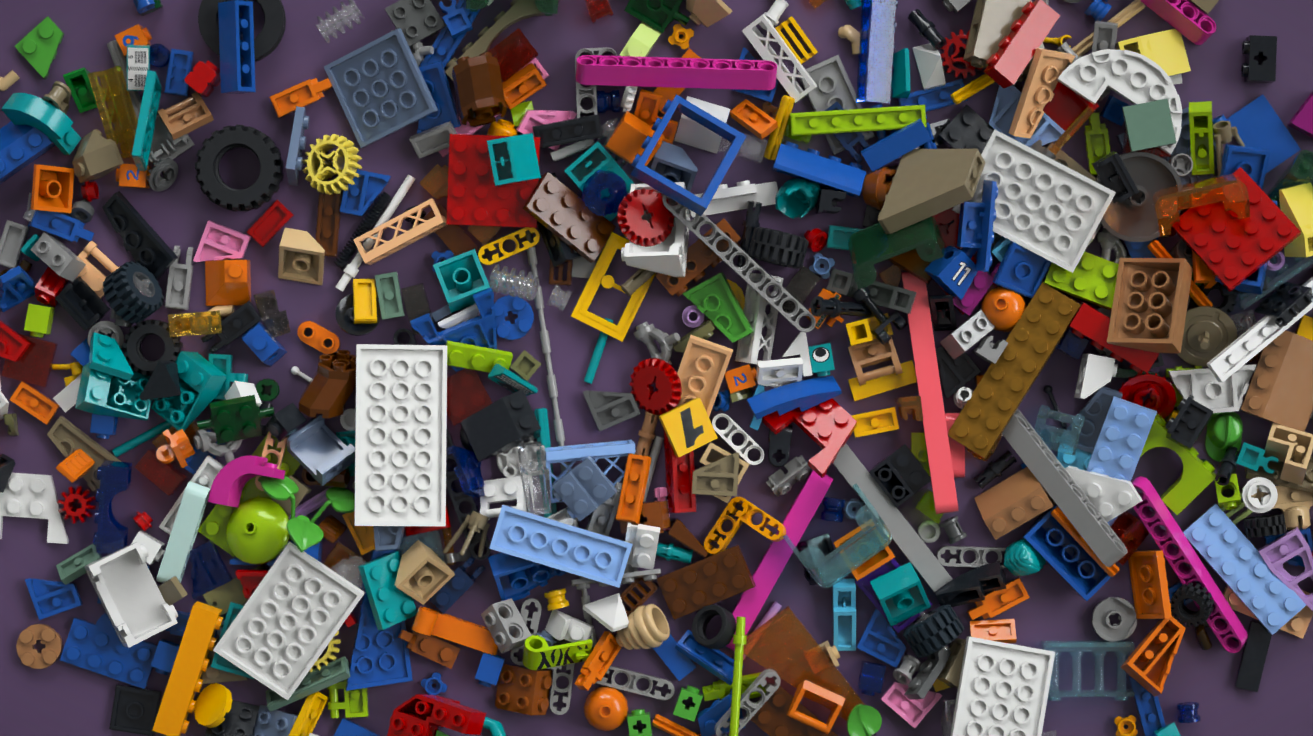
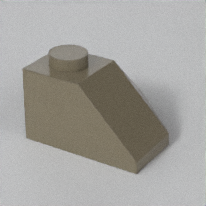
(96, 157)

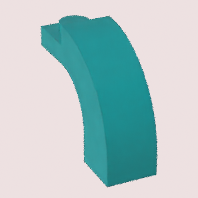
(38, 113)

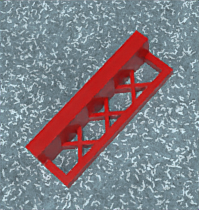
(679, 480)

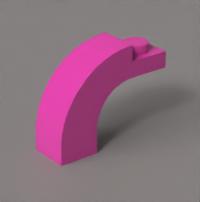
(234, 475)

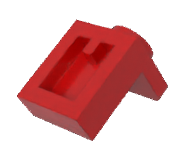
(49, 287)

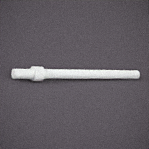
(352, 269)

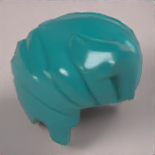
(797, 197)
(1022, 558)

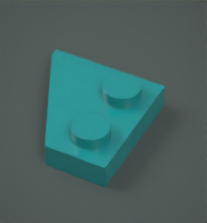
(108, 357)

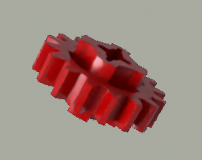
(957, 44)

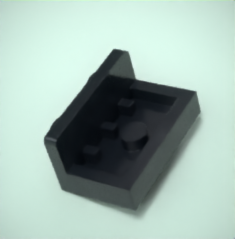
(1188, 423)

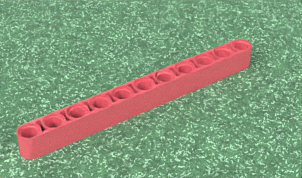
(931, 397)

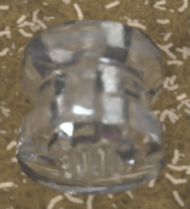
(559, 298)

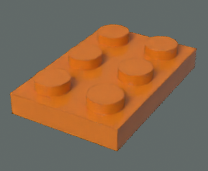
(1149, 585)

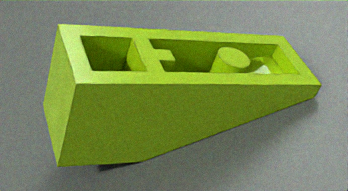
(1201, 137)

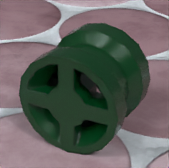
(270, 387)

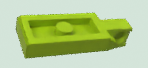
(1096, 141)
(721, 689)

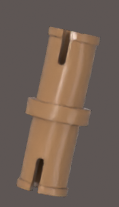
(646, 434)

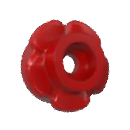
(90, 191)
(143, 520)

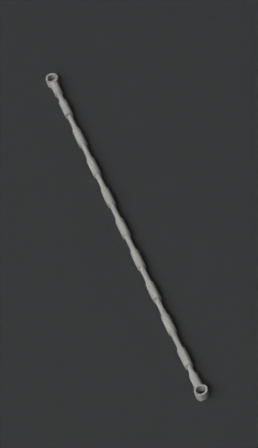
(553, 394)

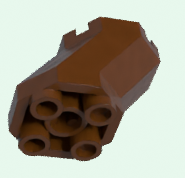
(479, 89)
(330, 385)

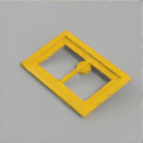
(597, 276)

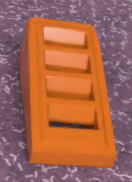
(76, 465)

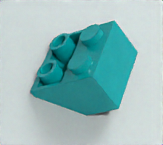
(513, 159)

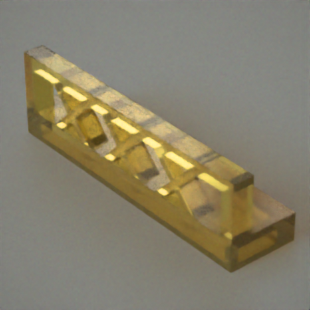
(119, 110)

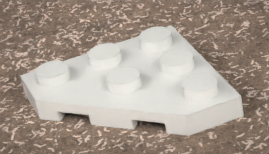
(1106, 493)

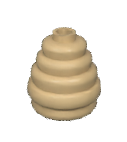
(645, 629)

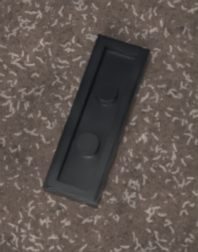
(568, 131)
(1253, 657)

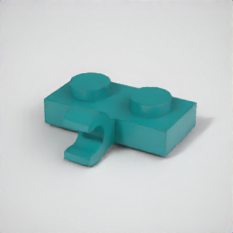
(224, 364)

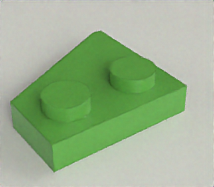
(41, 45)

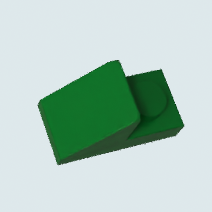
(81, 89)

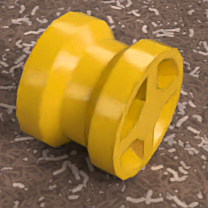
(556, 599)

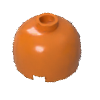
(1003, 308)
(606, 708)

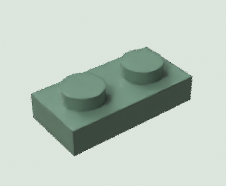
(389, 295)
(75, 565)

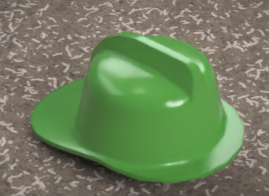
(1222, 432)

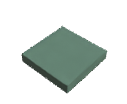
(1149, 125)

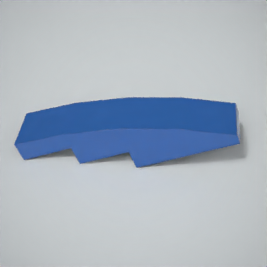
(799, 394)

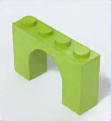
(1195, 473)

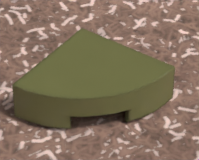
(740, 395)
(11, 421)

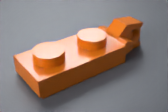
(299, 95)
(1000, 600)
(598, 661)

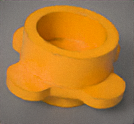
(679, 30)
(1130, 721)

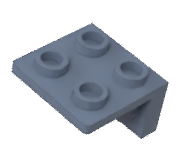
(273, 723)

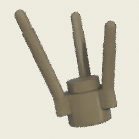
(1223, 134)
(476, 523)

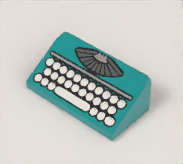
(510, 380)

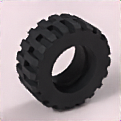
(208, 168)

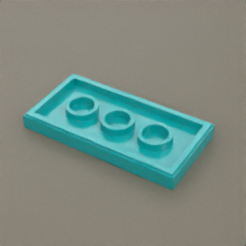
(146, 121)

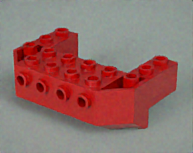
(426, 713)

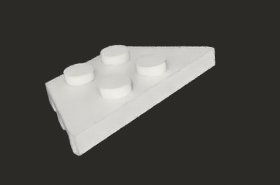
(1209, 392)

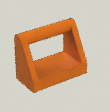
(820, 696)

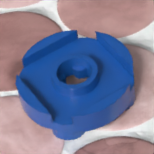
(522, 323)

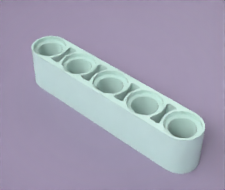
(183, 532)

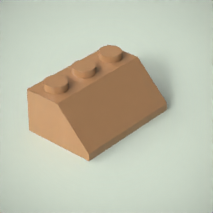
(1013, 502)

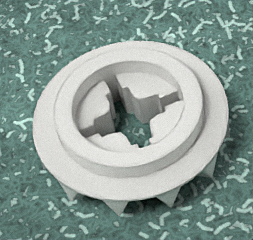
(628, 98)
(1267, 502)

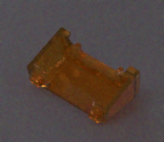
(1223, 188)

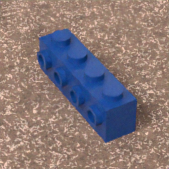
(236, 47)

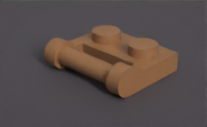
(185, 116)
(872, 353)

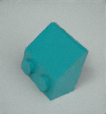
(461, 279)
(900, 594)

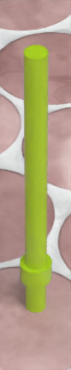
(739, 640)

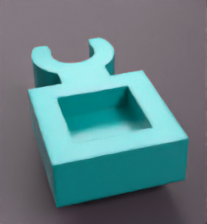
(1253, 457)

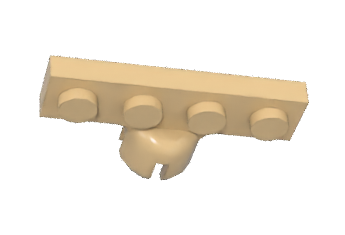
(1293, 504)

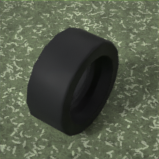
(700, 625)

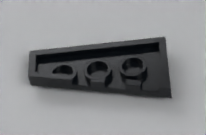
(139, 236)

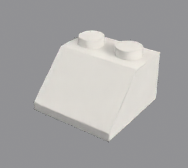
(696, 135)
(1093, 374)

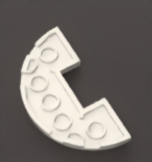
(1128, 75)

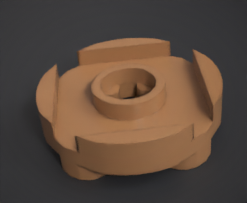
(31, 656)

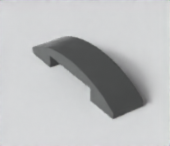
(882, 294)

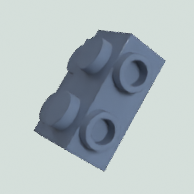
(583, 489)

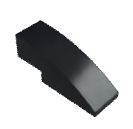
(972, 585)

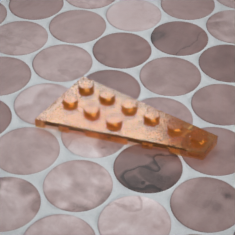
(796, 657)

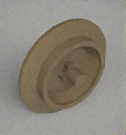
(1206, 335)

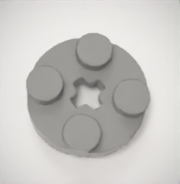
(1115, 632)

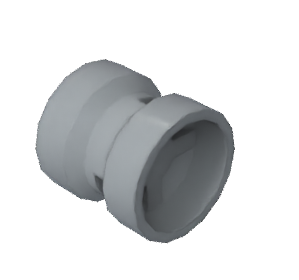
(1181, 163)

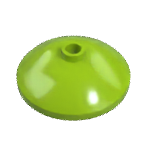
(266, 538)

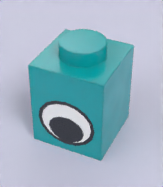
(821, 359)

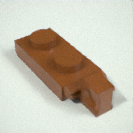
(431, 647)

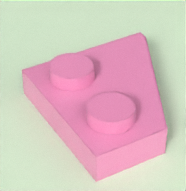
(540, 117)
(221, 243)
(909, 710)

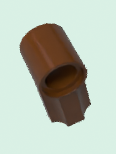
(340, 480)

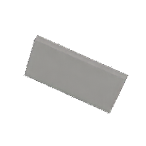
(832, 87)

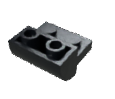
(900, 475)

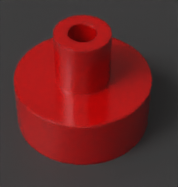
(816, 238)

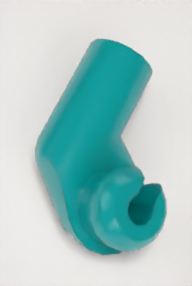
(494, 726)

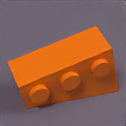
(1154, 655)

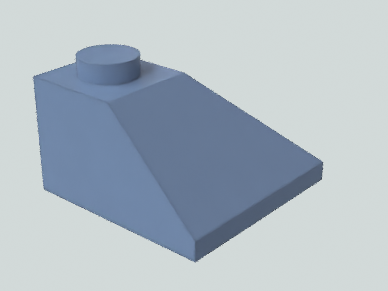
(674, 164)

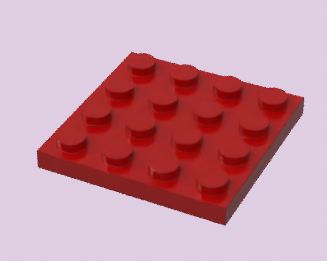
(472, 189)
(1233, 245)

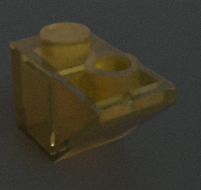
(194, 323)

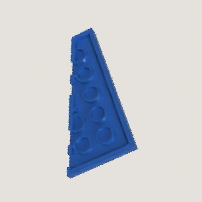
(378, 654)

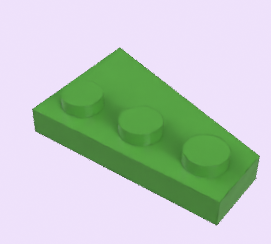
(721, 306)

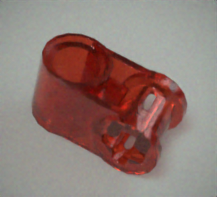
(598, 9)

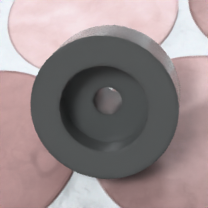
(82, 211)

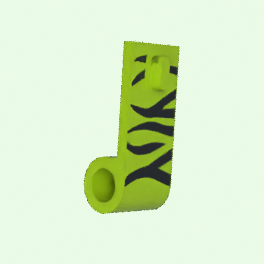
(540, 656)

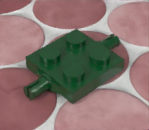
(657, 12)
(235, 419)

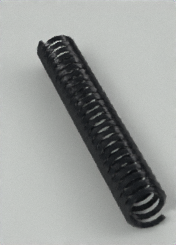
(364, 228)

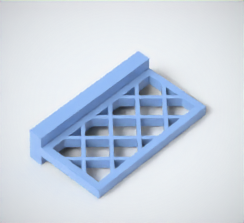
(582, 451)

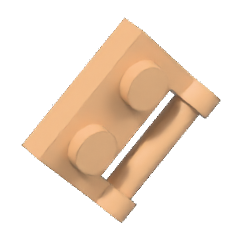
(92, 275)

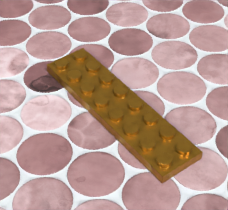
(1015, 370)

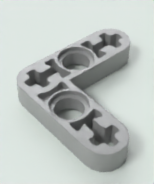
(554, 698)

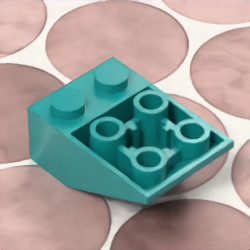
(592, 160)
(198, 386)
(112, 395)

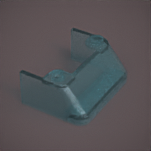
(851, 554)

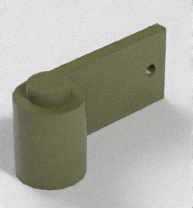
(228, 593)

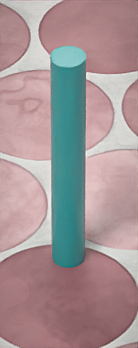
(592, 368)
(141, 438)

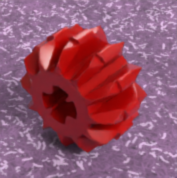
(72, 497)

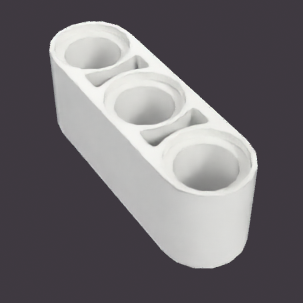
(742, 449)

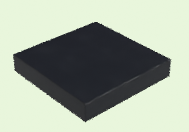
(135, 710)

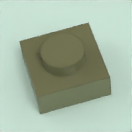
(525, 365)

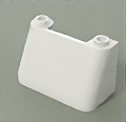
(666, 257)
(130, 595)

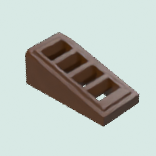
(332, 528)
(683, 535)
(653, 587)

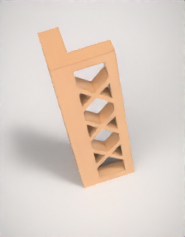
(403, 240)

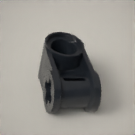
(779, 442)

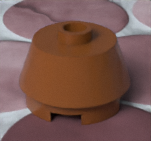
(876, 187)

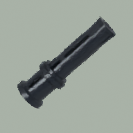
(826, 305)

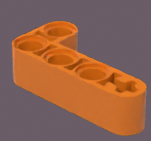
(454, 629)

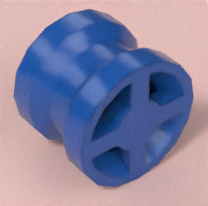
(1097, 10)

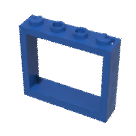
(670, 188)

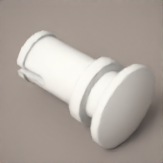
(775, 12)
(962, 396)

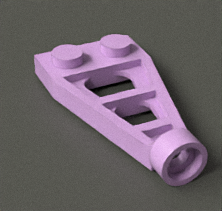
(1281, 551)

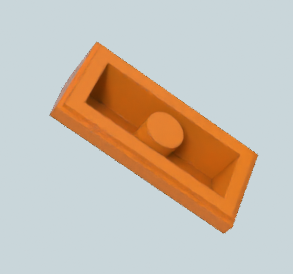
(522, 85)

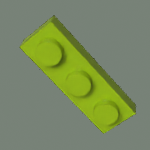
(476, 357)

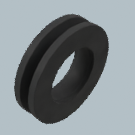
(264, 43)

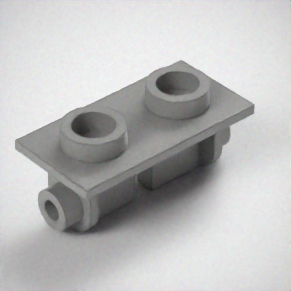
(797, 471)

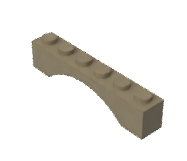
(520, 10)

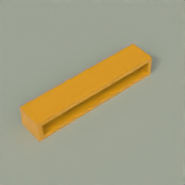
(187, 670)

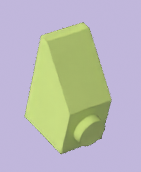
(641, 41)

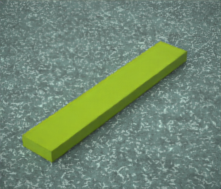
(855, 120)

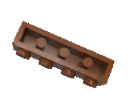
(698, 259)

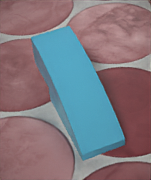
(844, 615)

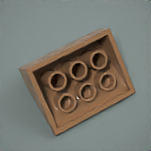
(1150, 304)
(1283, 383)

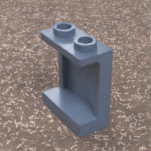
(320, 450)

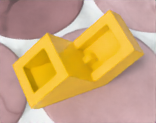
(861, 330)

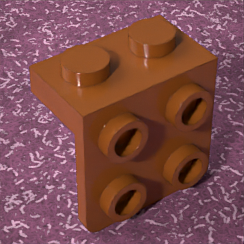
(523, 690)

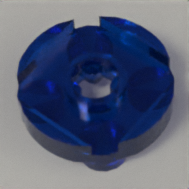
(592, 192)

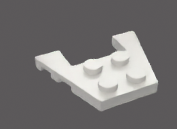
(33, 498)

